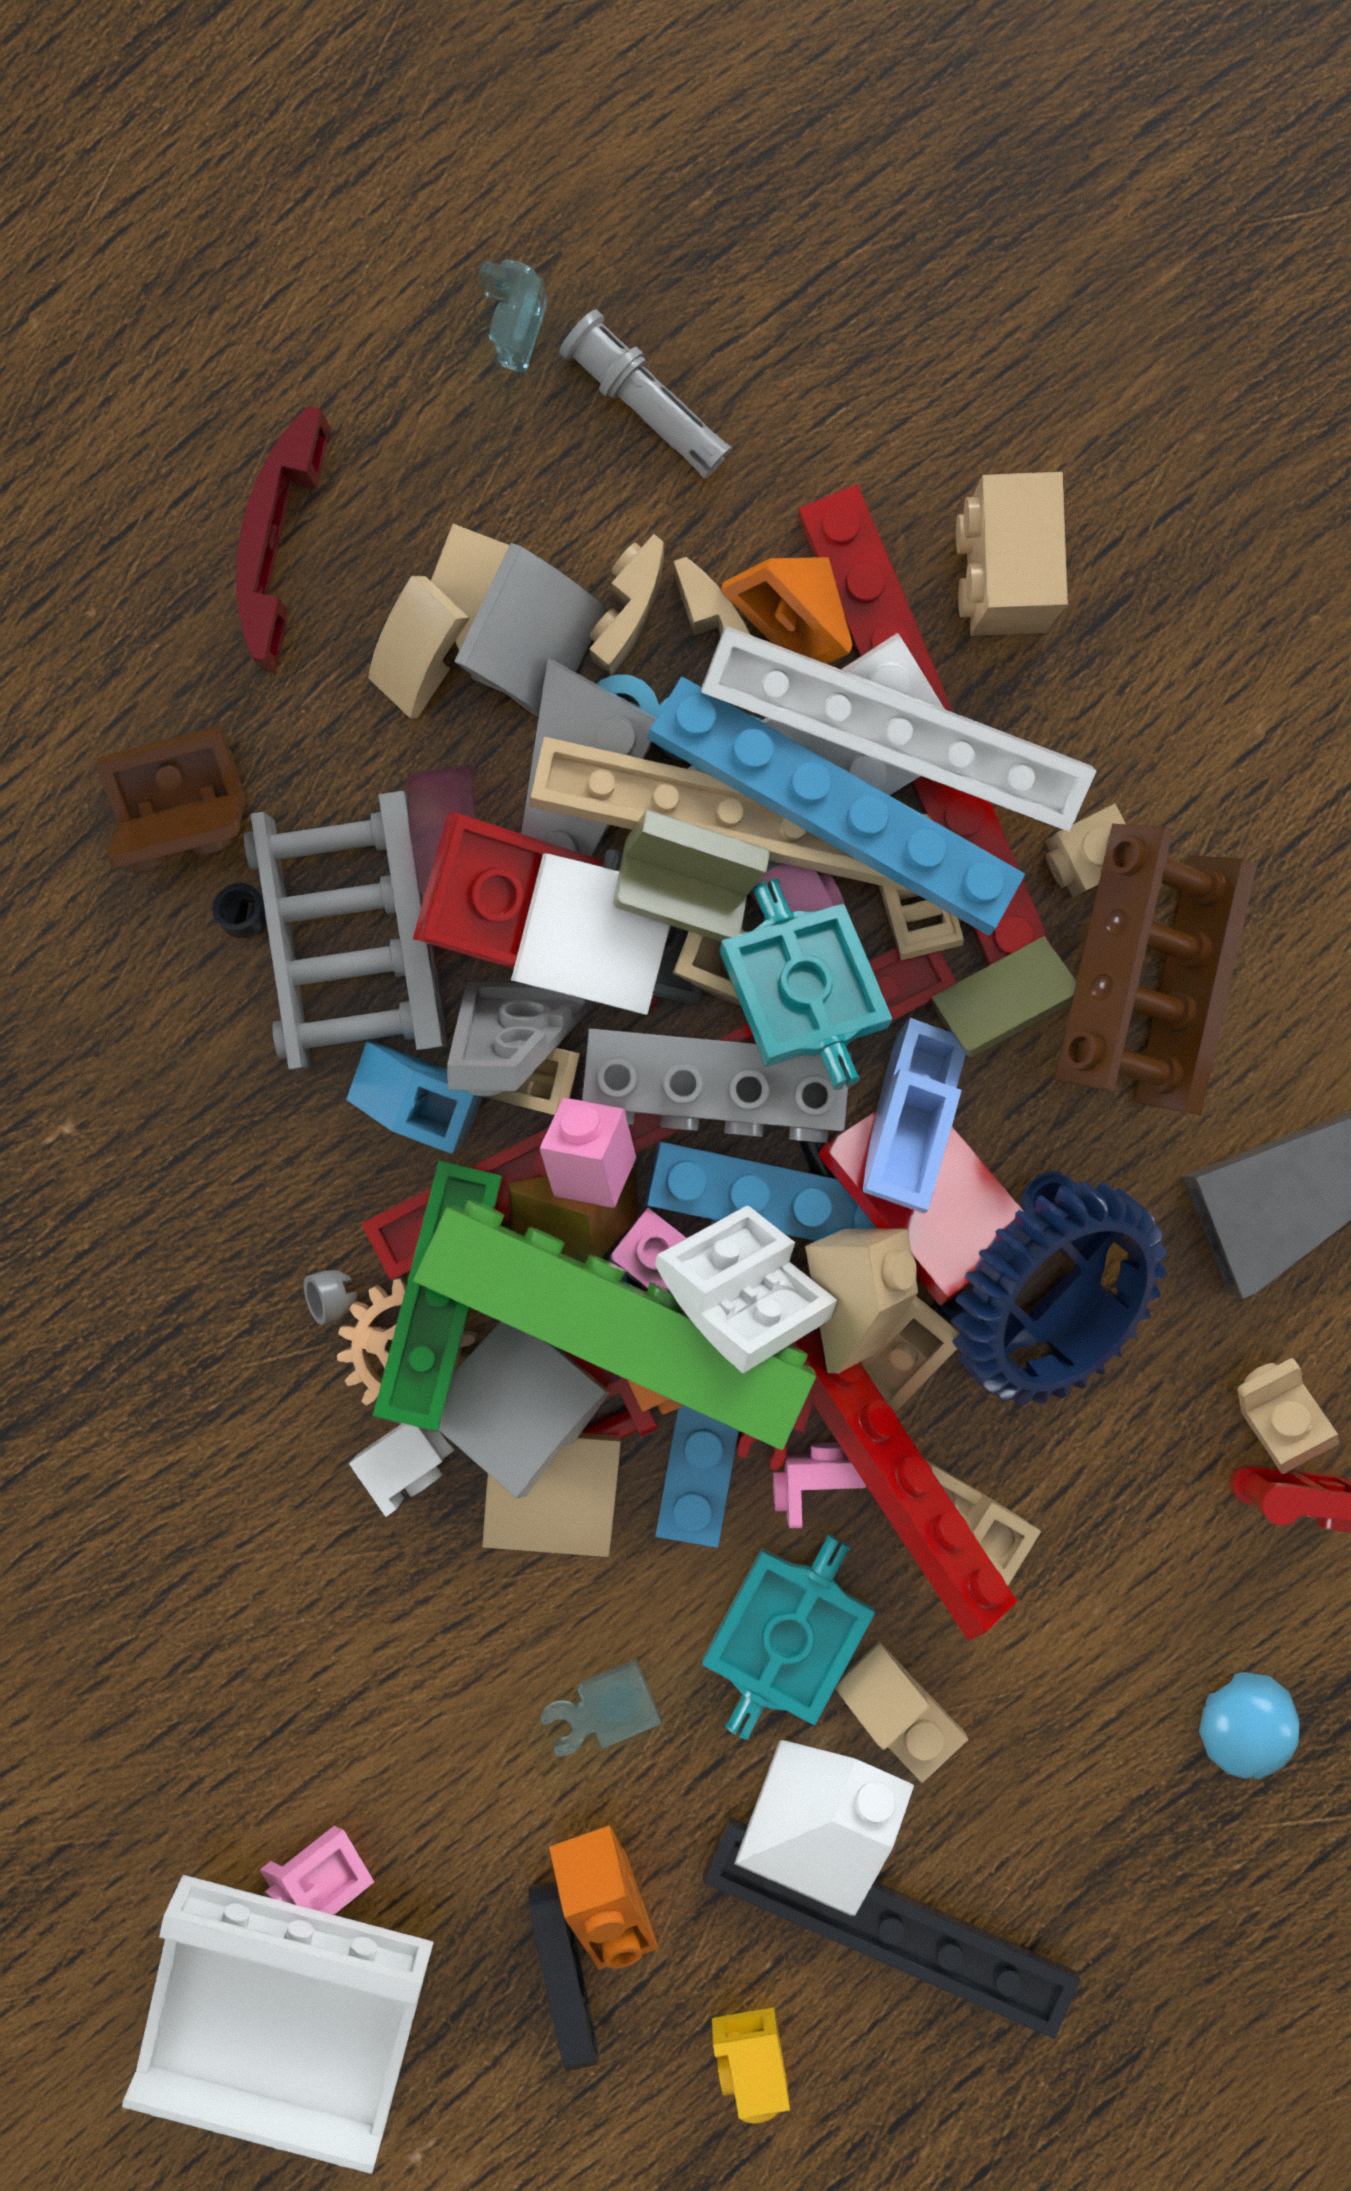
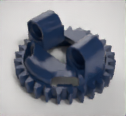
(1080, 1315)

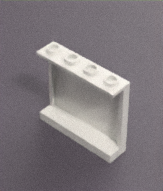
(277, 2023)

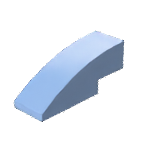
(914, 1115)

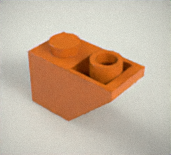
(602, 1899)

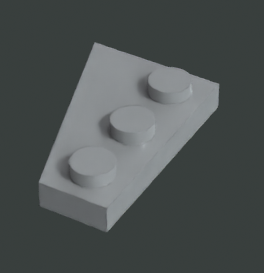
(588, 716)
(507, 1034)

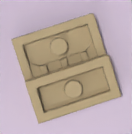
(567, 1507)

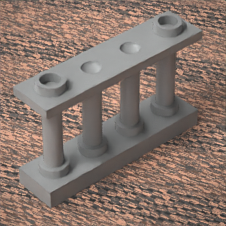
(398, 893)

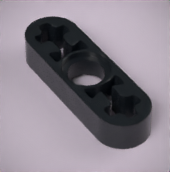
(563, 1978)

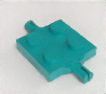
(805, 984)
(788, 1636)

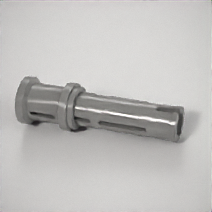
(625, 377)

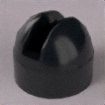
(231, 911)

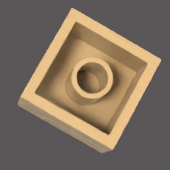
(1013, 554)

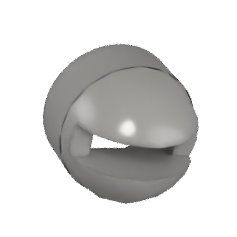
(327, 1295)

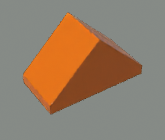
(794, 606)

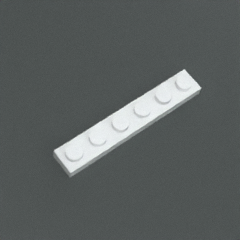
(897, 728)

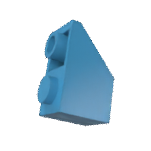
(412, 1097)

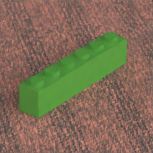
(608, 1321)

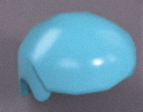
(1250, 1726)

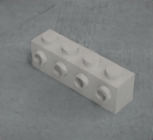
(711, 1081)

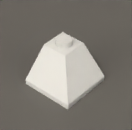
(823, 1825)

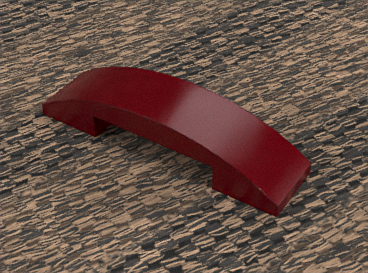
(293, 460)

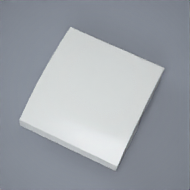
(585, 944)
(743, 1288)

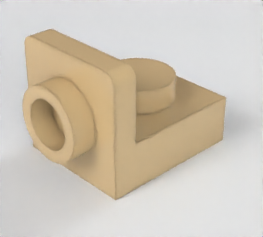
(1285, 1415)

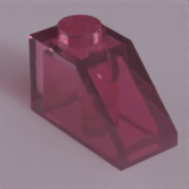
(430, 800)

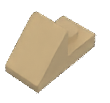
(911, 1353)
(900, 1712)

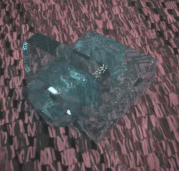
(519, 321)

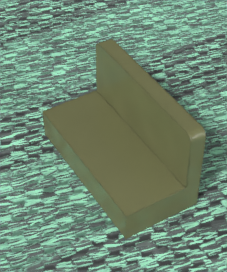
(688, 876)
(1005, 997)

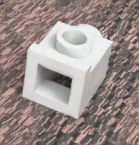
(401, 1460)

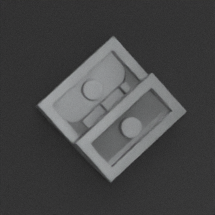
(523, 622)
(518, 1406)

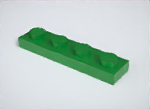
(429, 1323)

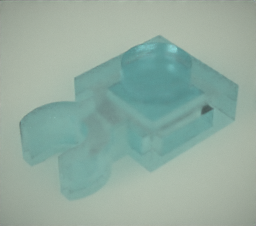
(612, 1706)

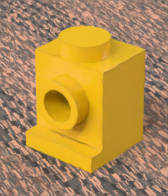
(751, 2063)

